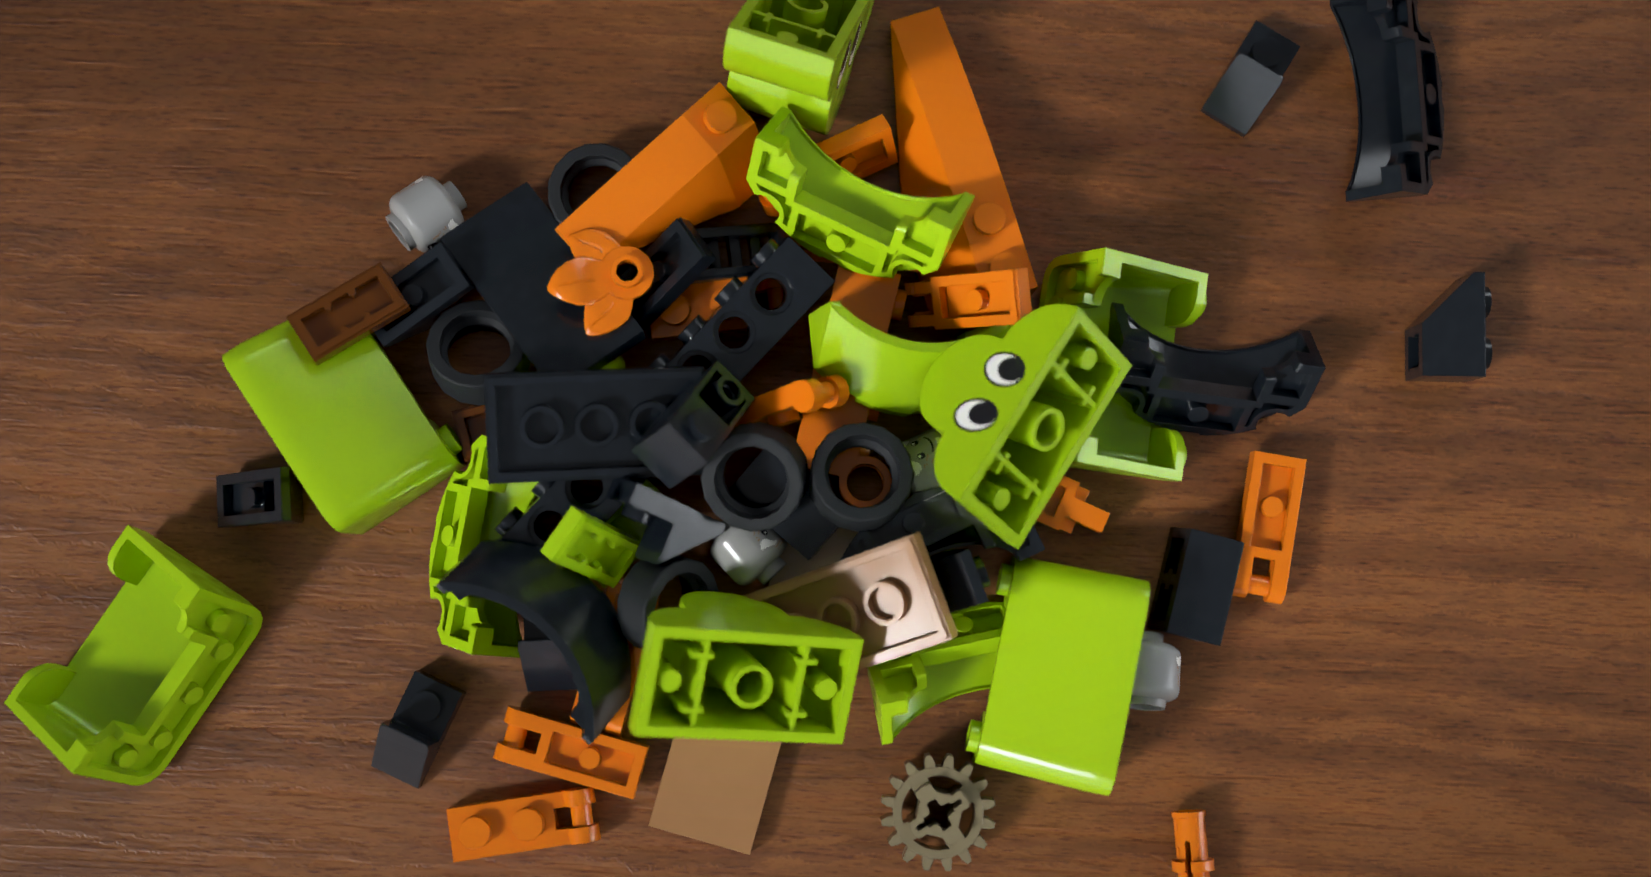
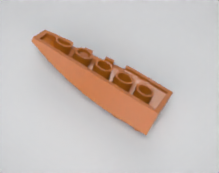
(948, 148)

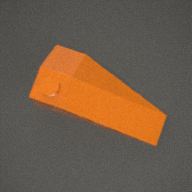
(685, 172)

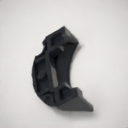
(1396, 98)
(1213, 388)
(942, 525)
(564, 608)

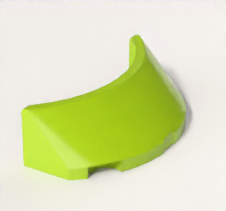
(845, 215)
(878, 367)
(464, 519)
(929, 676)

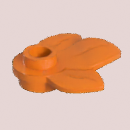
(594, 283)

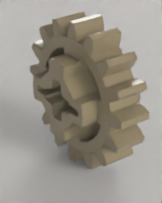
(917, 826)

